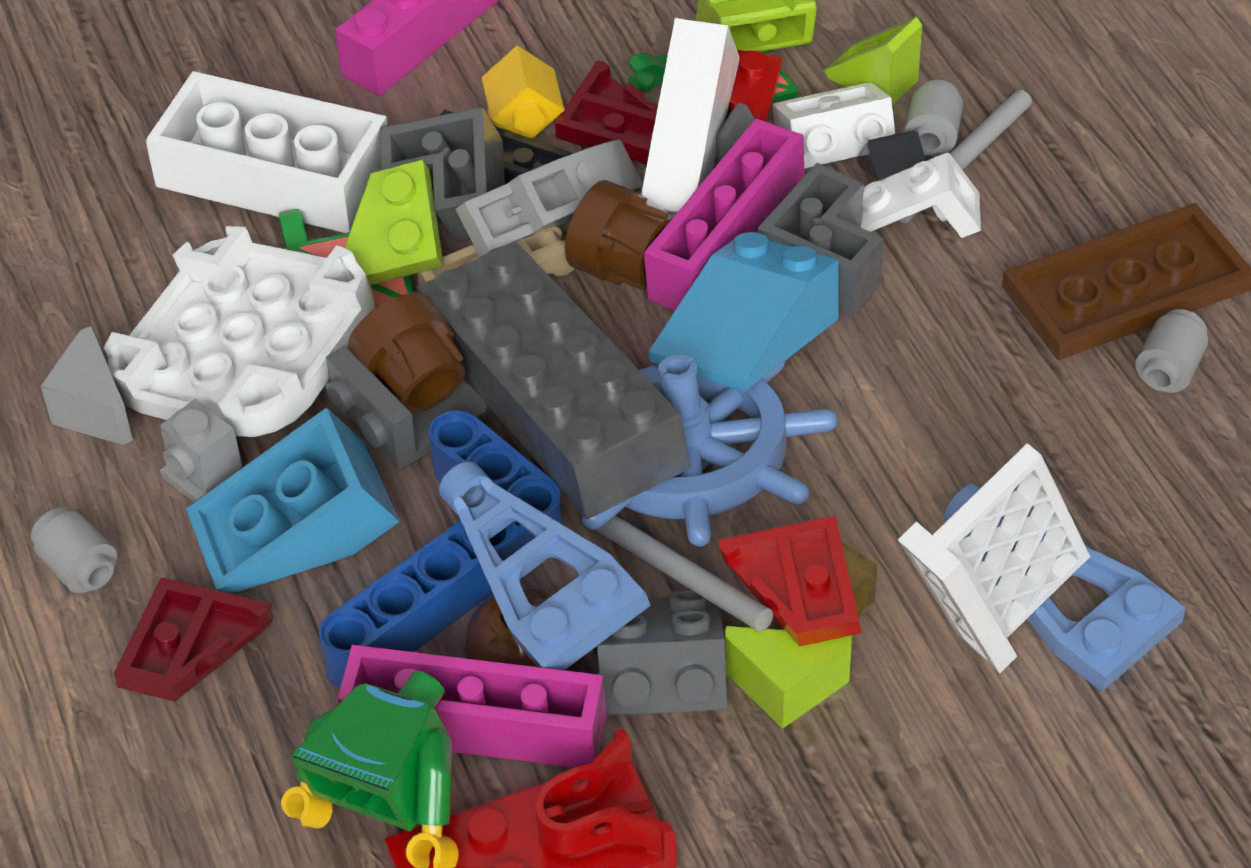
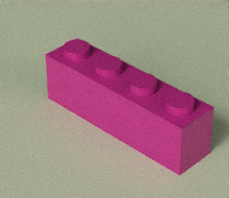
(397, 35)
(729, 202)
(497, 705)

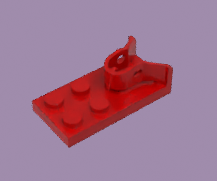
(576, 820)

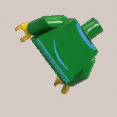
(384, 760)

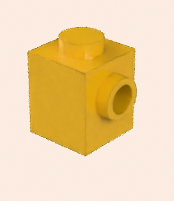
(522, 93)

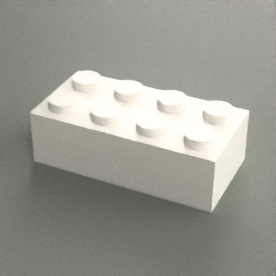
(266, 150)

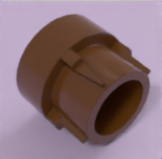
(612, 233)
(410, 351)

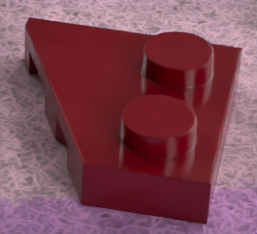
(608, 112)
(186, 637)

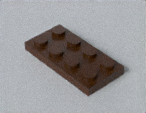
(1126, 280)

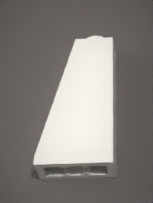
(689, 112)

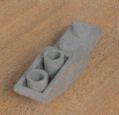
(544, 196)

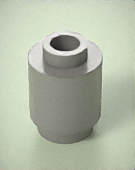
(936, 116)
(1172, 351)
(73, 550)

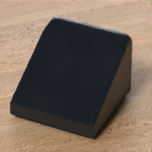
(891, 154)

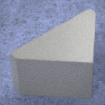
(84, 394)

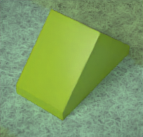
(885, 59)
(783, 675)

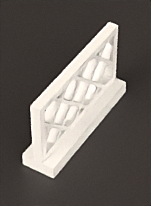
(966, 586)

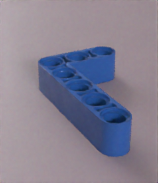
(445, 575)

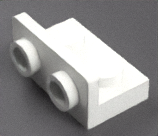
(837, 121)

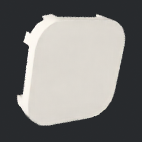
(241, 333)

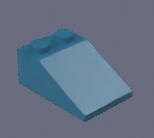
(751, 310)
(293, 508)

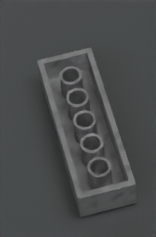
(558, 381)

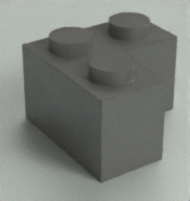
(460, 153)
(827, 217)

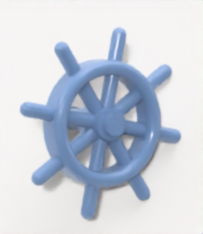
(707, 437)

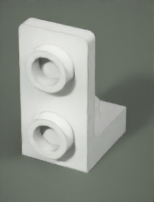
(926, 184)

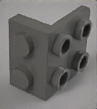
(382, 417)
(666, 658)

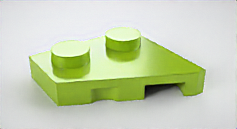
(396, 224)

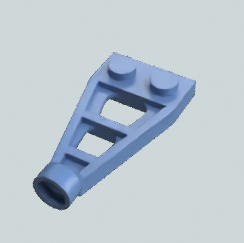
(572, 618)
(1114, 632)

